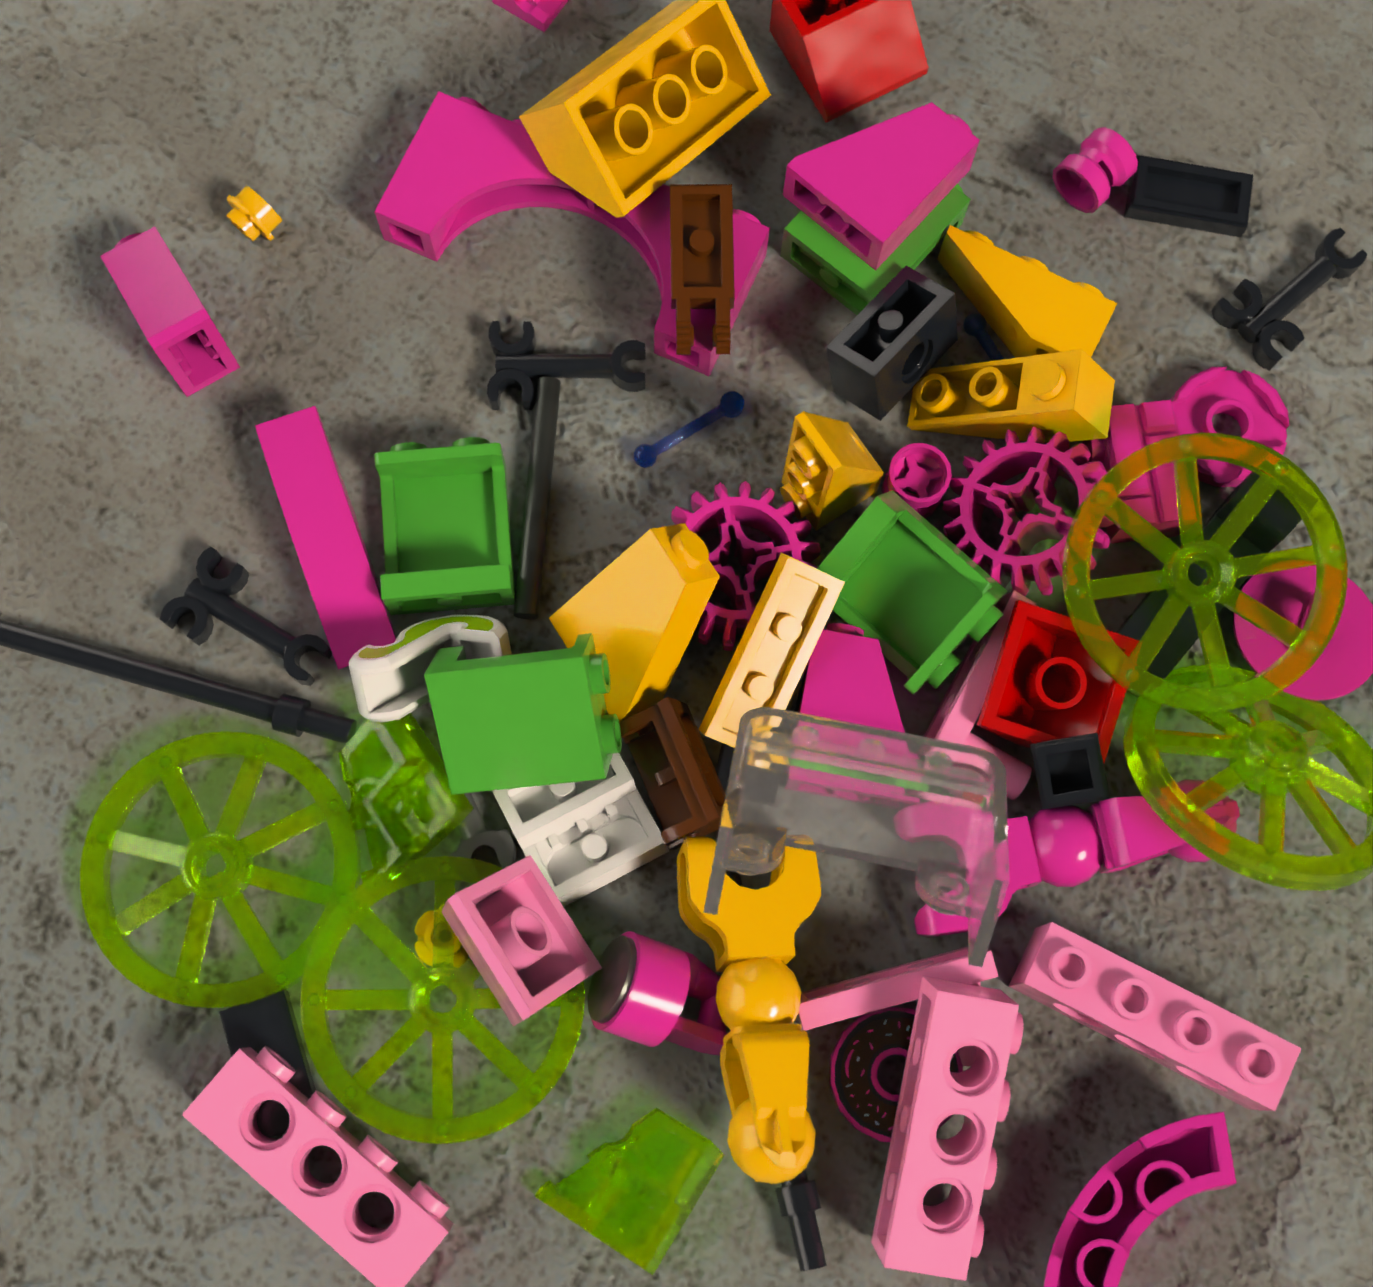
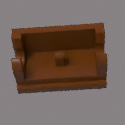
(675, 770)

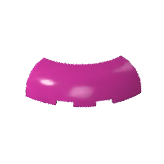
(1132, 1193)

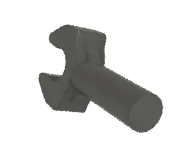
(478, 836)

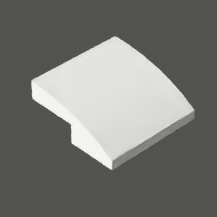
(583, 830)

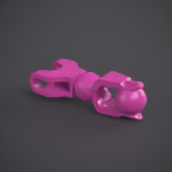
(1073, 844)

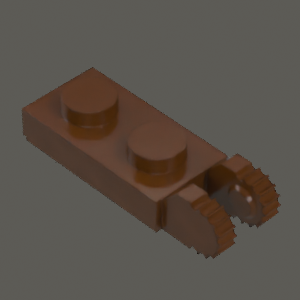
(702, 260)

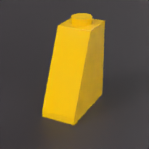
(642, 614)

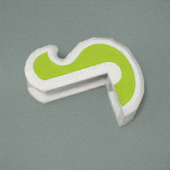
(391, 676)

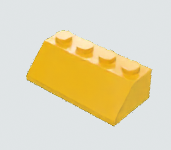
(648, 105)

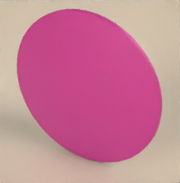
(1347, 657)

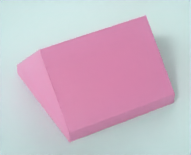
(520, 938)

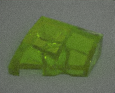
(399, 792)
(638, 1188)

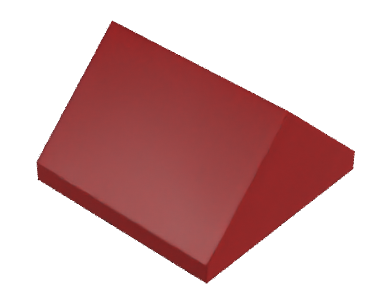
(1049, 682)

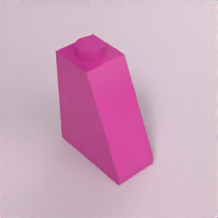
(882, 179)
(169, 311)
(849, 680)

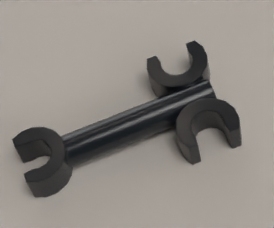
(1264, 322)
(517, 365)
(210, 598)

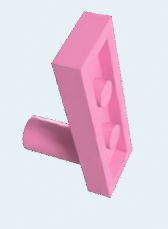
(967, 695)
(891, 988)

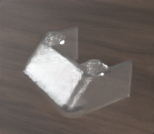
(872, 801)

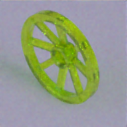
(1222, 571)
(1270, 762)
(227, 886)
(353, 1089)

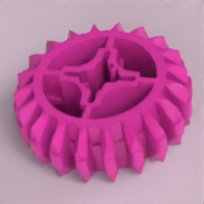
(984, 489)
(760, 558)

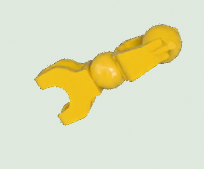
(758, 1000)

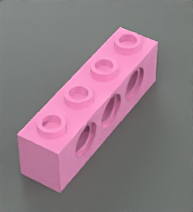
(1155, 1017)
(228, 1117)
(946, 1235)

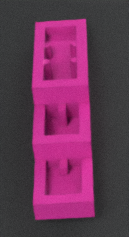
(325, 533)

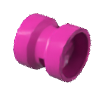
(1088, 176)
(921, 470)

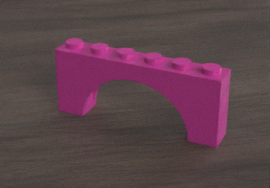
(481, 164)

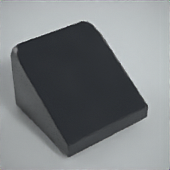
(1070, 771)

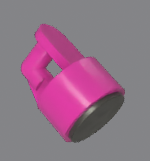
(645, 990)

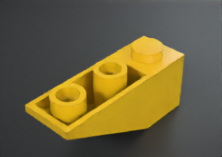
(1024, 300)
(1041, 391)
(827, 469)

